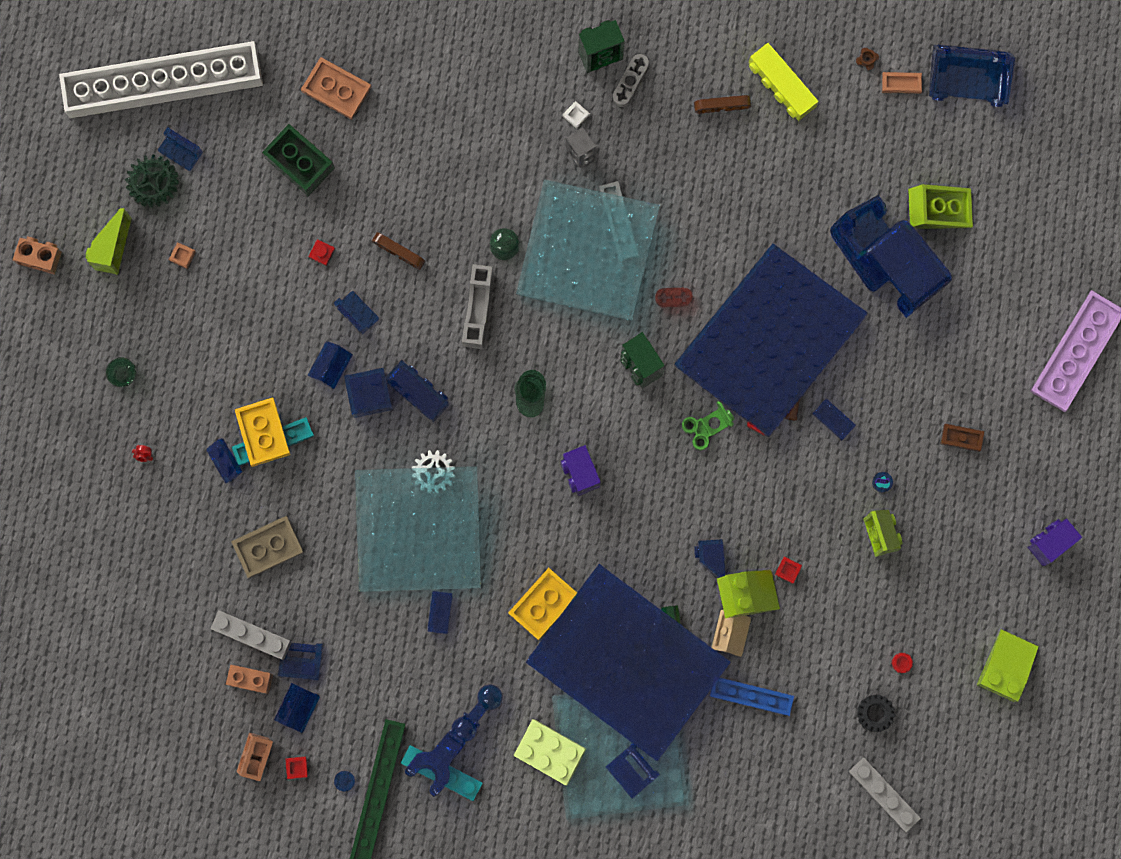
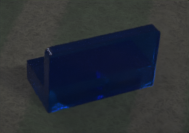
(180, 149)
(356, 312)
(330, 364)
(297, 708)

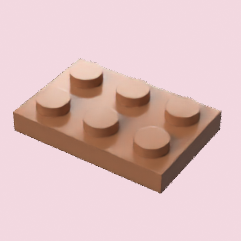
(336, 88)

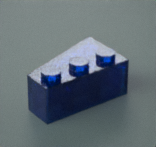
(417, 391)

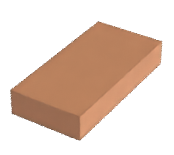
(901, 82)

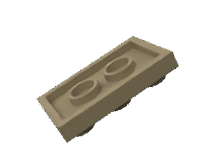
(267, 547)

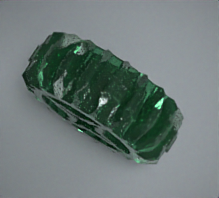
(158, 176)

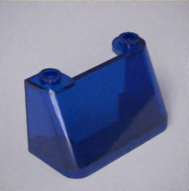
(971, 74)
(858, 230)
(908, 265)

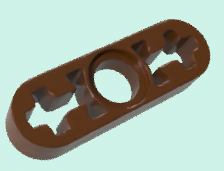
(723, 103)
(397, 249)

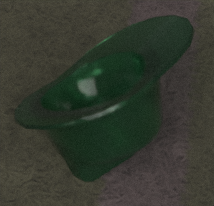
(530, 393)

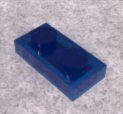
(834, 419)
(224, 460)
(440, 612)

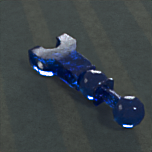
(462, 731)

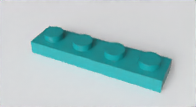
(294, 433)
(458, 782)

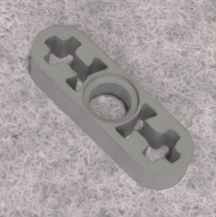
(619, 90)

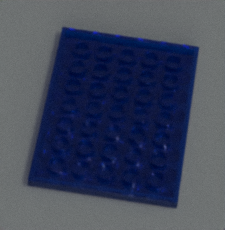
(770, 340)
(628, 662)

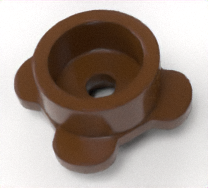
(865, 52)

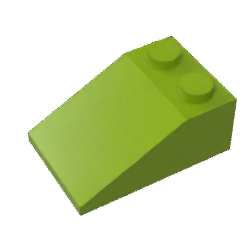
(940, 207)
(109, 244)
(882, 532)
(748, 593)
(1008, 666)

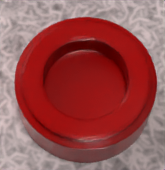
(902, 663)

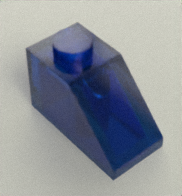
(711, 556)

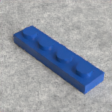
(752, 696)

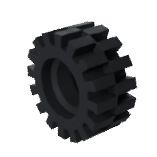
(887, 708)

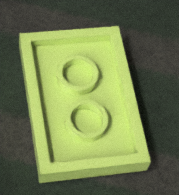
(550, 752)

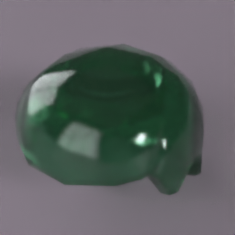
(504, 244)
(118, 369)

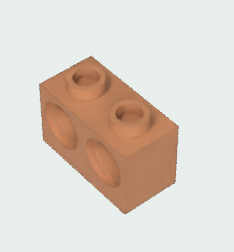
(35, 259)
(249, 679)
(254, 756)

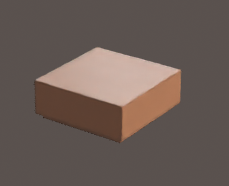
(182, 255)

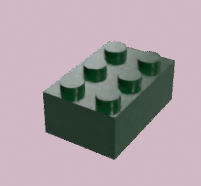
(601, 45)
(298, 160)
(641, 360)

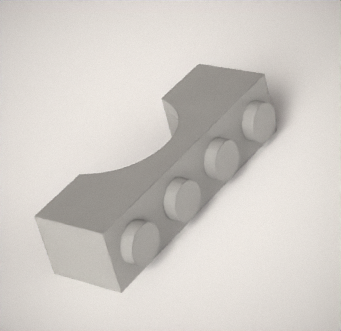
(477, 306)

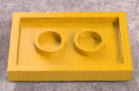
(262, 432)
(542, 604)

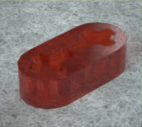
(672, 292)

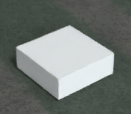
(576, 114)

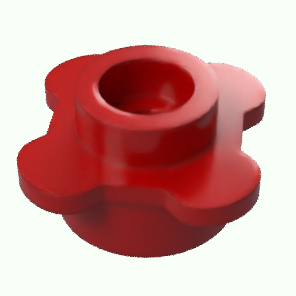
(142, 453)

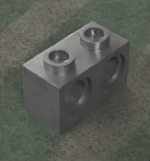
(581, 147)

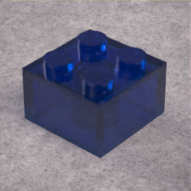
(368, 393)

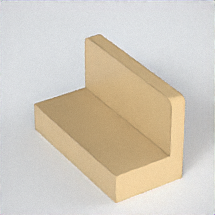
(731, 634)

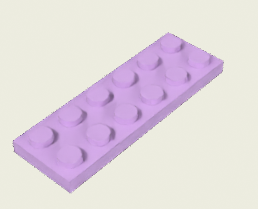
(1077, 351)

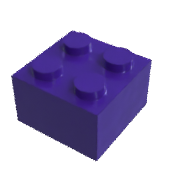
(581, 471)
(1054, 542)

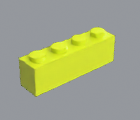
(783, 82)

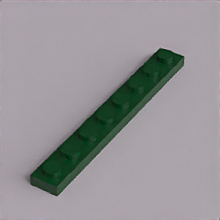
(378, 790)

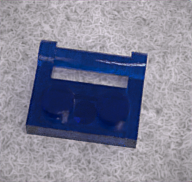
(302, 667)
(626, 774)

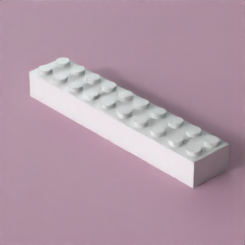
(161, 79)

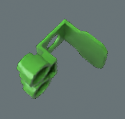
(703, 430)

